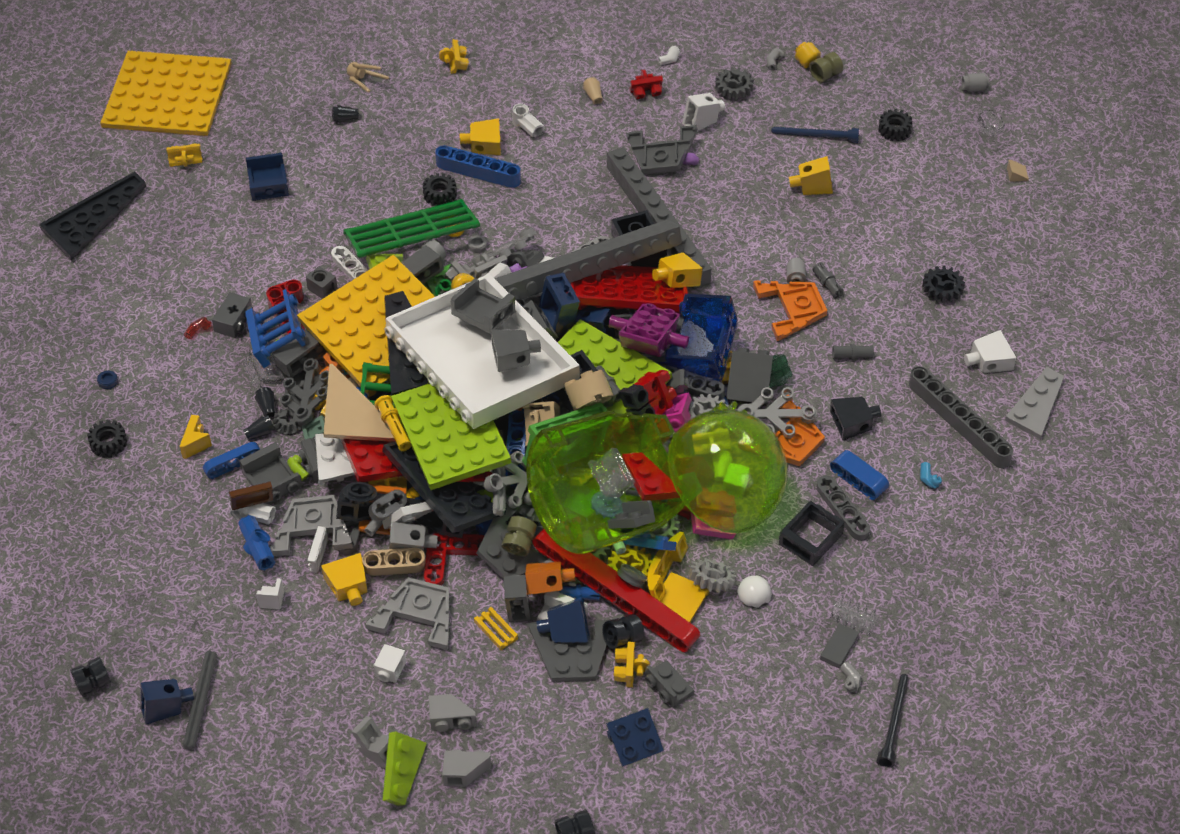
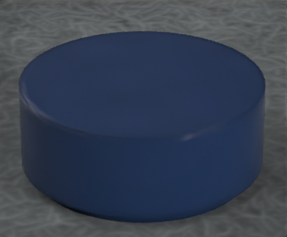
(107, 379)

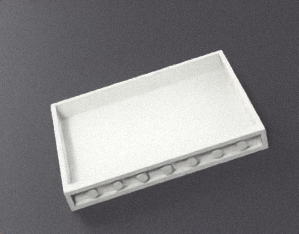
(462, 361)

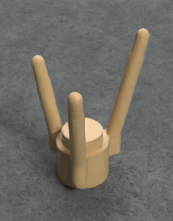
(357, 71)

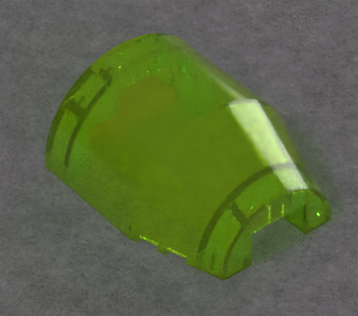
(563, 482)

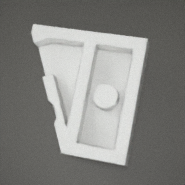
(407, 514)

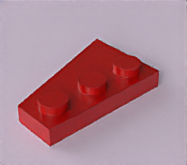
(649, 479)

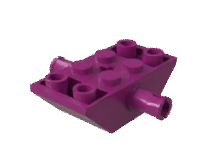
(649, 330)

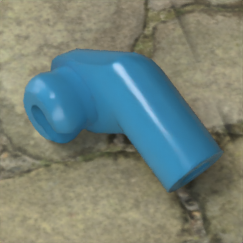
(926, 477)

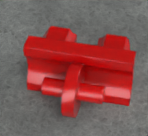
(646, 82)

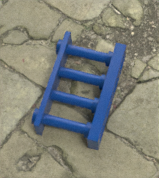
(258, 328)

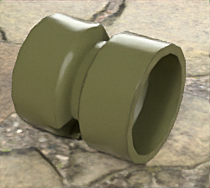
(826, 67)
(519, 536)

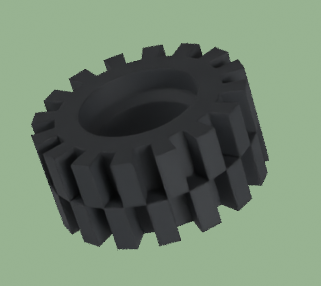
(893, 132)
(436, 182)
(109, 447)

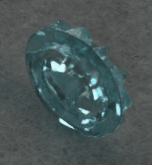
(598, 502)

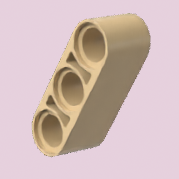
(383, 558)

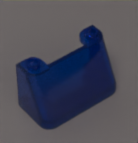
(711, 330)

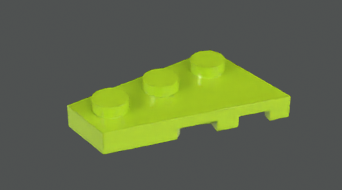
(401, 767)

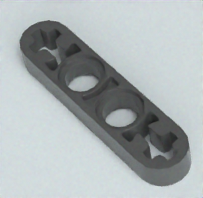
(694, 378)
(844, 507)

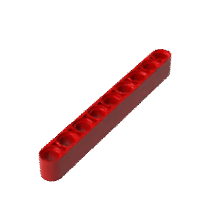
(625, 596)

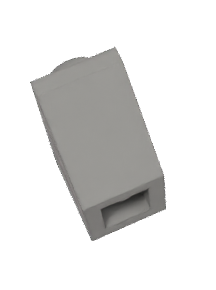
(450, 713)
(464, 767)

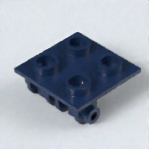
(634, 737)

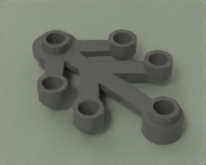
(304, 413)

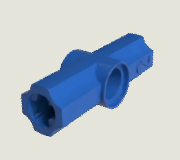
(256, 542)

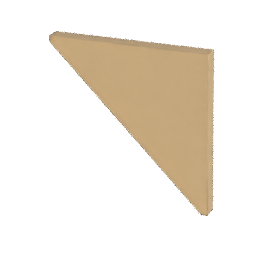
(351, 413)

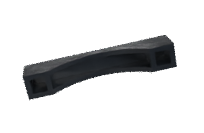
(360, 512)

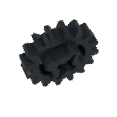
(943, 284)

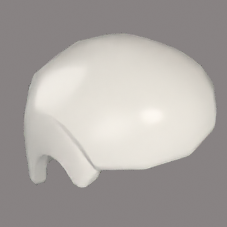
(754, 591)

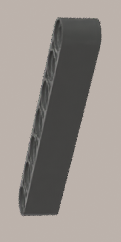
(961, 417)

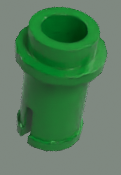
(443, 287)

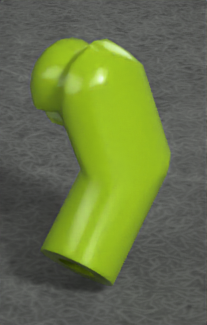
(294, 464)

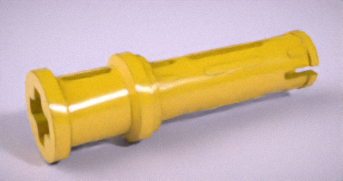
(390, 416)

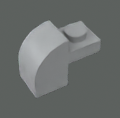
(371, 741)

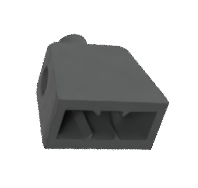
(512, 349)

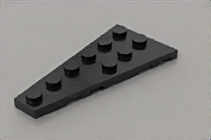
(86, 219)
(403, 373)
(453, 503)

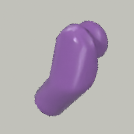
(691, 159)

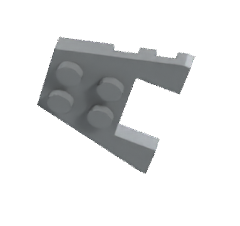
(304, 518)
(420, 603)

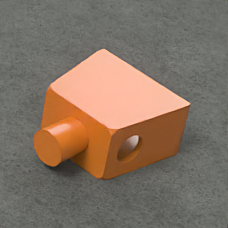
(538, 577)

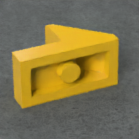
(194, 438)

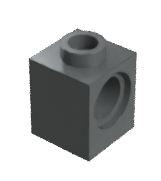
(321, 282)

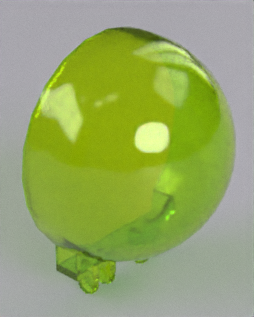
(728, 468)

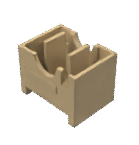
(550, 410)

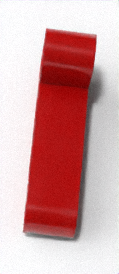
(276, 296)

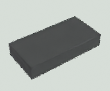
(839, 645)

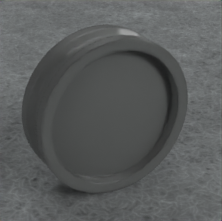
(632, 575)

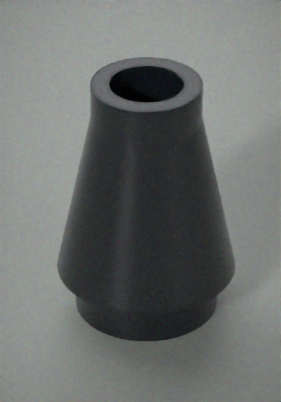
(344, 113)
(266, 401)
(259, 428)

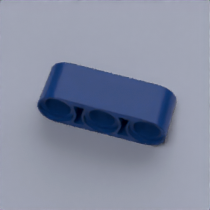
(860, 474)

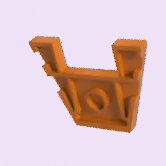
(800, 301)
(804, 442)

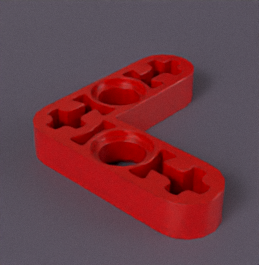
(442, 551)

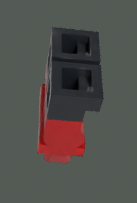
(649, 394)

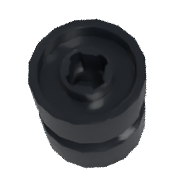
(622, 630)
(95, 669)
(579, 824)

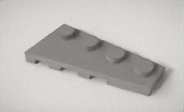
(1036, 404)

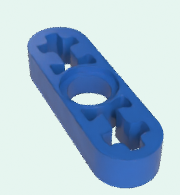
(220, 464)

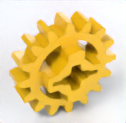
(632, 557)

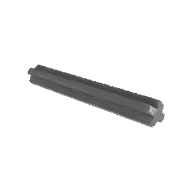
(199, 700)

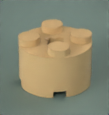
(588, 390)

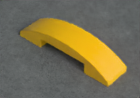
(661, 564)

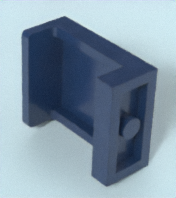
(267, 176)

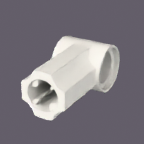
(527, 121)
(263, 513)

